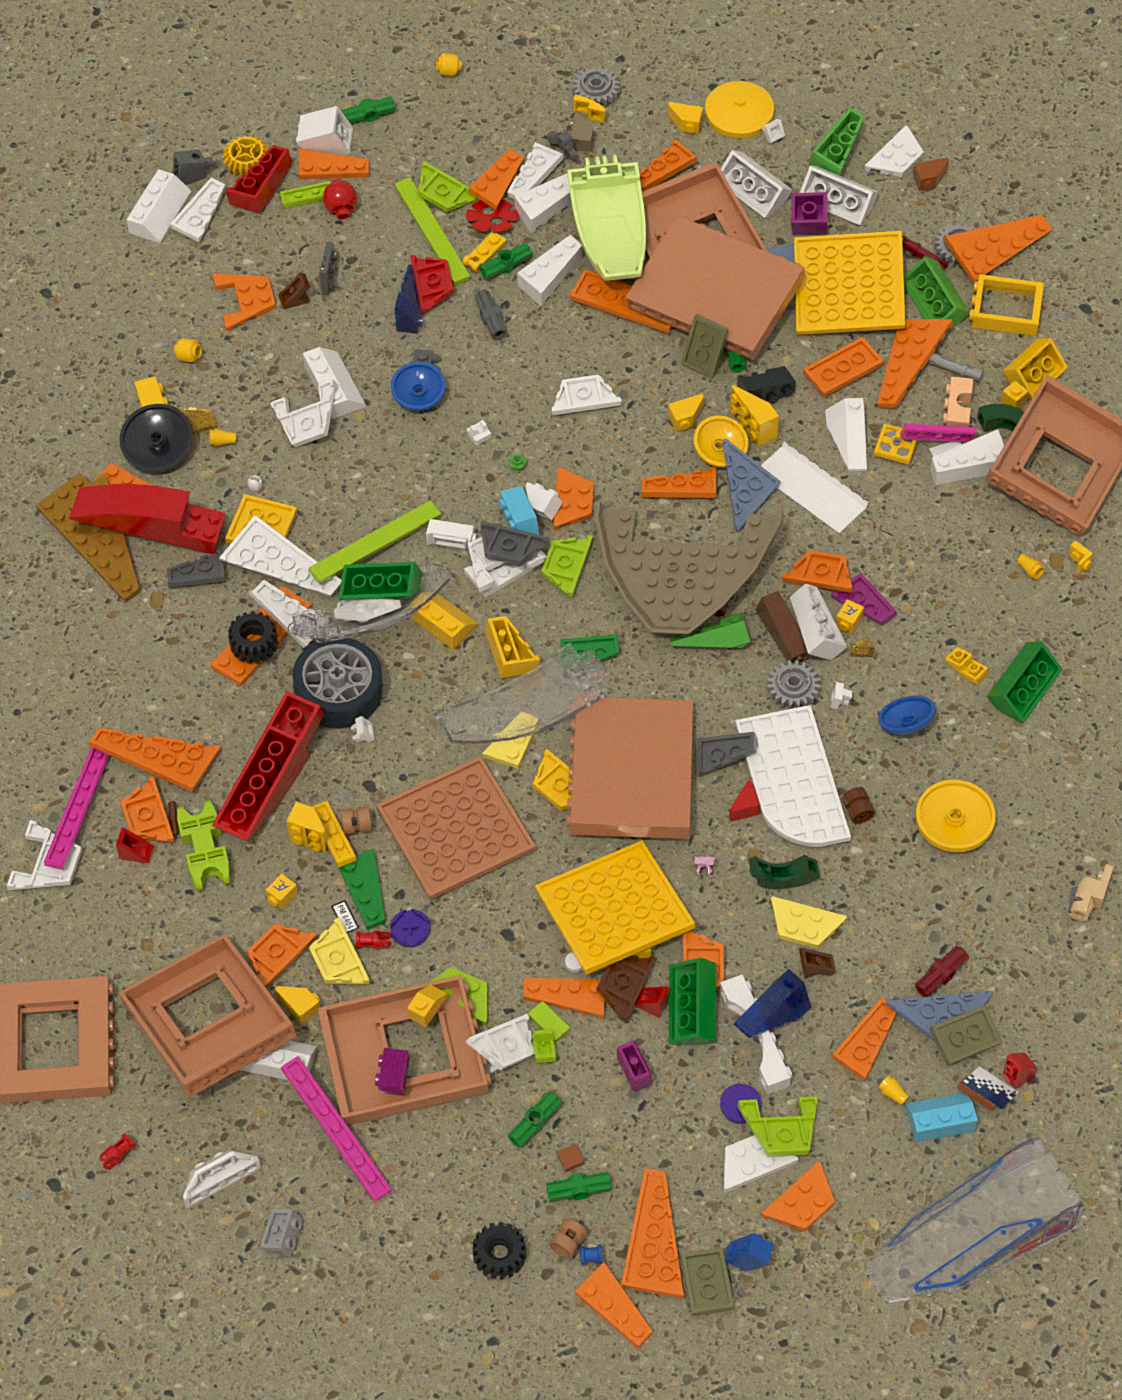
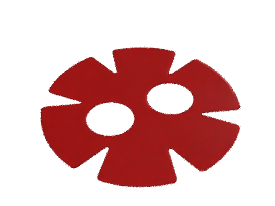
(484, 219)

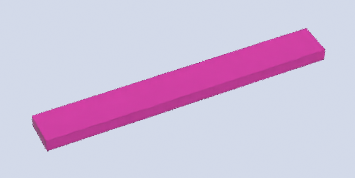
(76, 809)
(336, 1129)

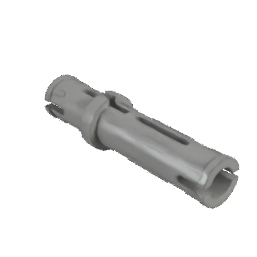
(957, 367)

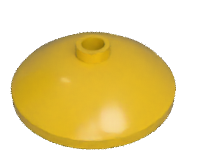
(712, 433)

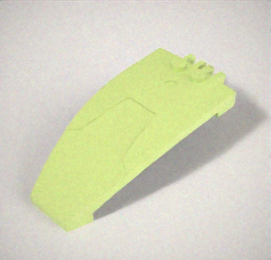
(610, 216)

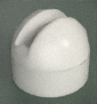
(254, 483)

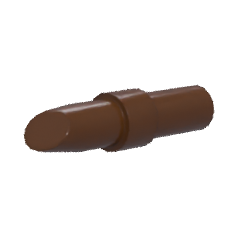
(173, 818)

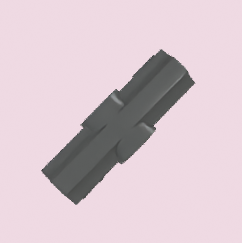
(490, 314)

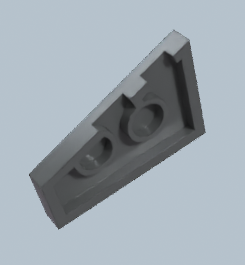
(328, 268)
(202, 571)
(724, 750)

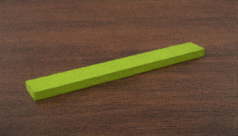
(431, 230)
(374, 542)

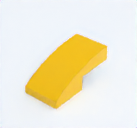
(593, 109)

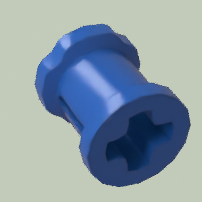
(591, 1254)

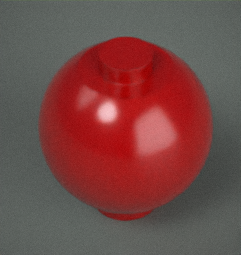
(340, 198)

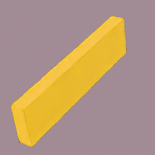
(335, 836)

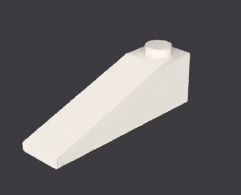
(847, 427)

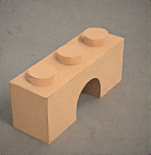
(959, 393)

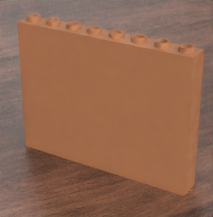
(719, 279)
(631, 769)

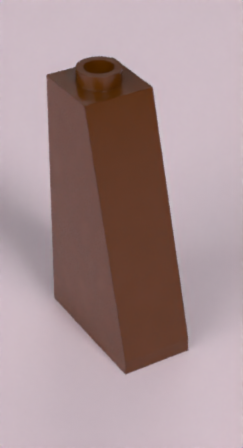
(781, 626)

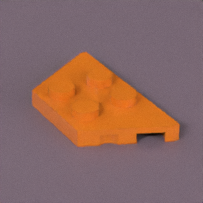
(576, 497)
(822, 571)
(146, 813)
(700, 946)
(277, 951)
(803, 1201)

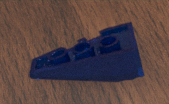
(407, 305)
(781, 1003)

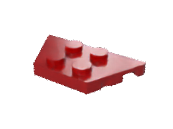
(432, 281)

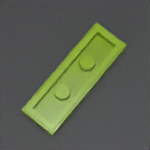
(303, 195)

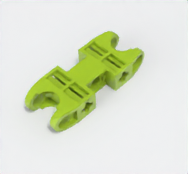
(206, 859)

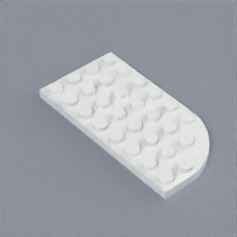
(794, 778)

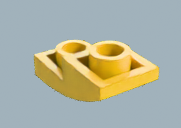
(966, 666)

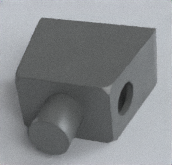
(190, 165)

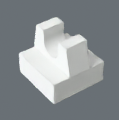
(773, 130)
(479, 432)
(840, 696)
(364, 730)

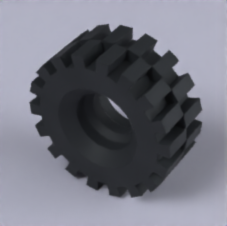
(499, 1236)

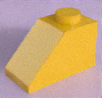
(686, 117)
(685, 412)
(298, 1002)
(426, 1004)

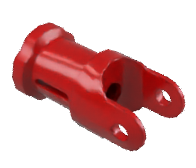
(375, 939)
(115, 1152)

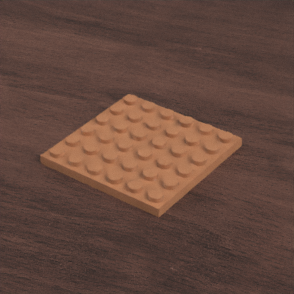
(455, 827)

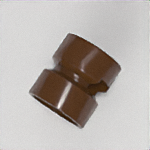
(858, 805)

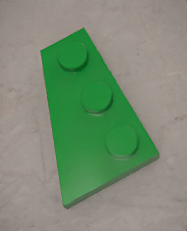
(603, 646)

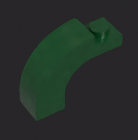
(998, 416)
(784, 875)

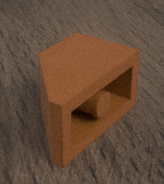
(930, 173)

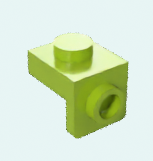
(544, 1046)

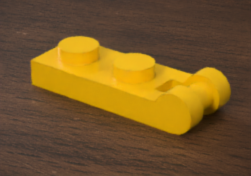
(484, 251)

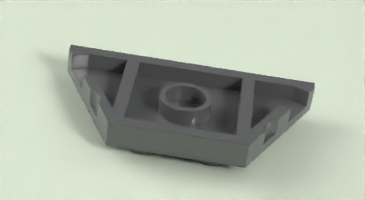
(510, 544)

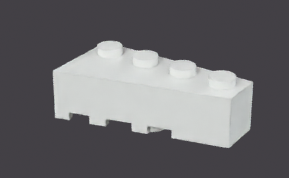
(543, 202)
(549, 270)
(967, 460)
(816, 623)

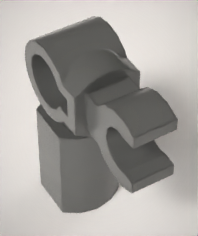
(565, 141)

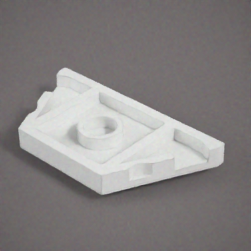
(897, 155)
(584, 395)
(364, 609)
(505, 1043)
(748, 1162)

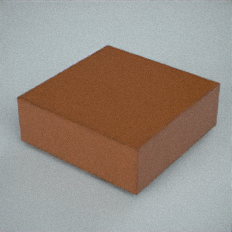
(570, 1158)

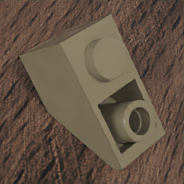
(581, 133)

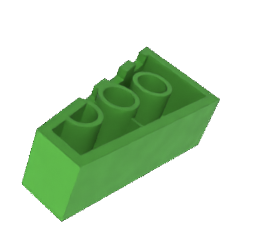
(837, 144)

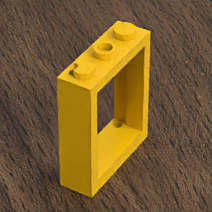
(1005, 323)

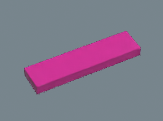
(938, 432)

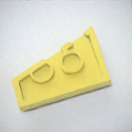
(508, 752)

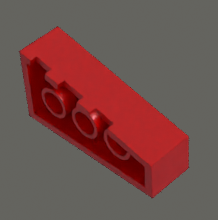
(261, 180)

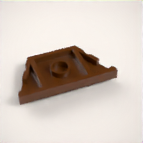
(623, 983)

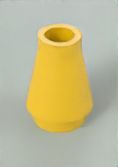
(221, 437)
(1031, 566)
(893, 1090)

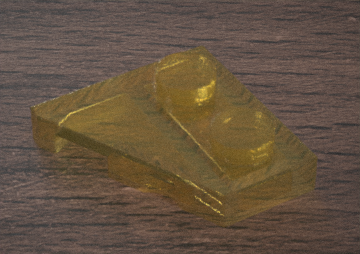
(200, 419)

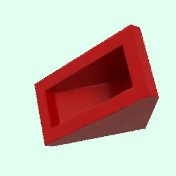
(745, 805)
(133, 847)
(653, 1000)

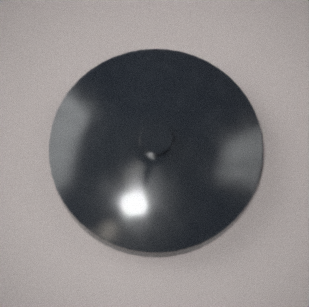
(156, 438)

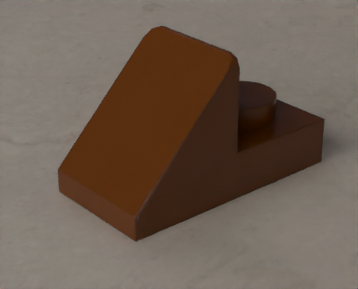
(295, 292)
(816, 962)

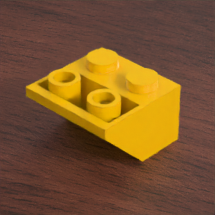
(306, 828)

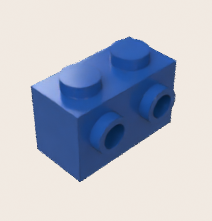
(749, 1252)

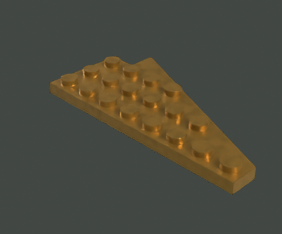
(99, 546)

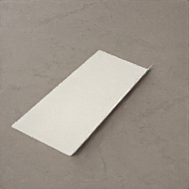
(814, 488)

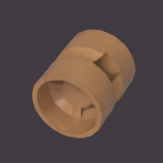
(363, 820)
(569, 1236)

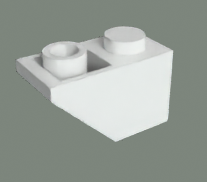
(543, 502)

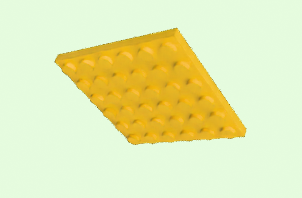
(850, 283)
(614, 907)

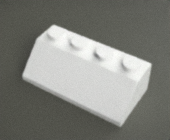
(754, 184)
(845, 196)
(158, 206)
(327, 365)
(271, 1063)

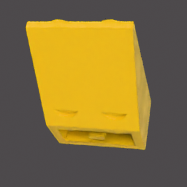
(754, 415)

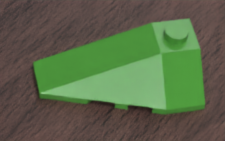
(728, 633)

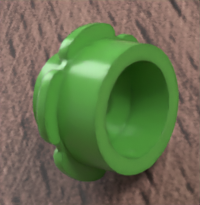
(517, 466)

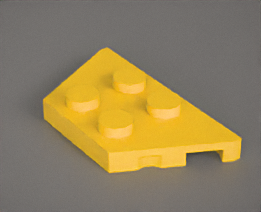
(553, 780)

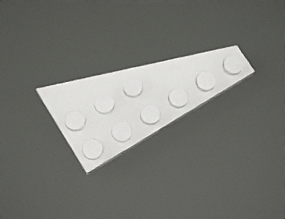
(271, 554)

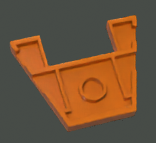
(253, 295)

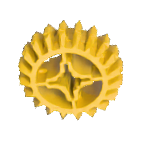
(246, 150)

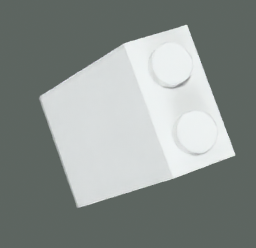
(325, 131)

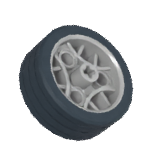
(339, 680)

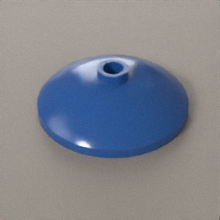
(418, 378)
(907, 714)

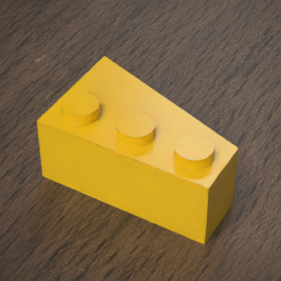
(508, 649)

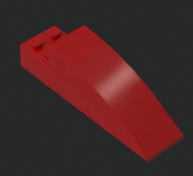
(150, 513)
(271, 767)

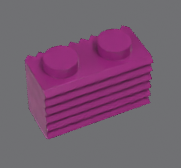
(634, 1066)
(393, 1071)

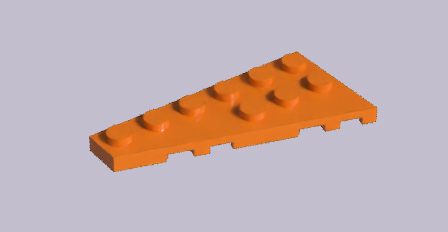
(990, 246)
(908, 356)
(161, 756)
(652, 1248)

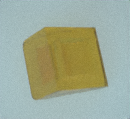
(862, 648)

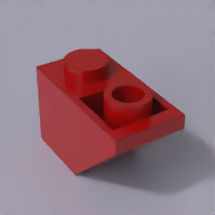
(1018, 1069)

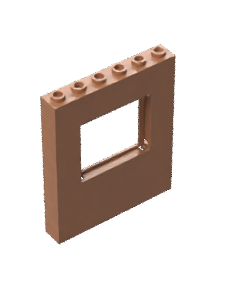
(688, 196)
(1076, 426)
(357, 1038)
(223, 1044)
(94, 1067)

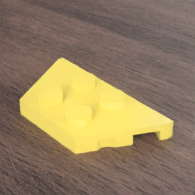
(804, 923)
(337, 957)

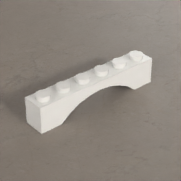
(773, 1072)

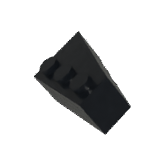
(770, 385)

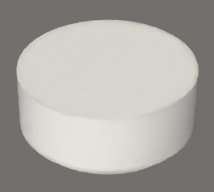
(572, 964)

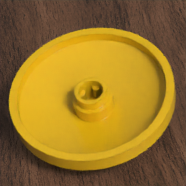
(739, 109)
(955, 816)

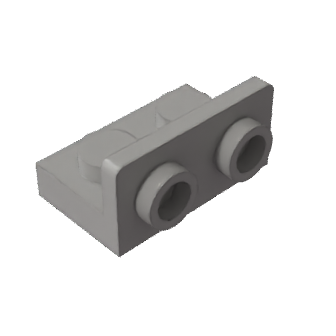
(281, 1231)

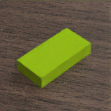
(547, 1019)

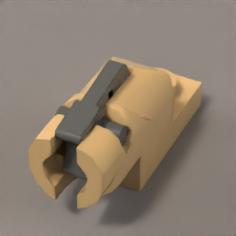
(1089, 894)

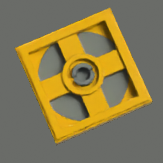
(892, 447)

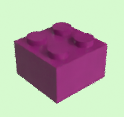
(809, 213)

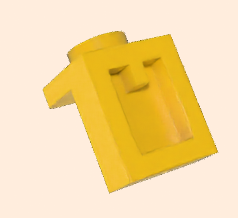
(1081, 555)

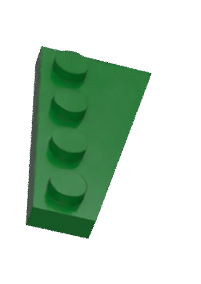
(364, 888)

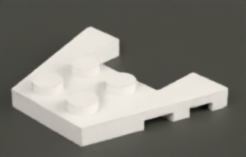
(310, 421)
(482, 564)
(43, 875)

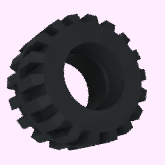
(253, 650)

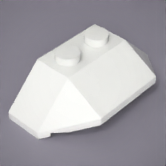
(217, 1174)

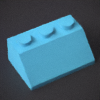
(941, 1117)

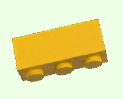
(1034, 364)
(445, 621)

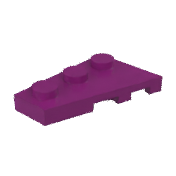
(866, 595)

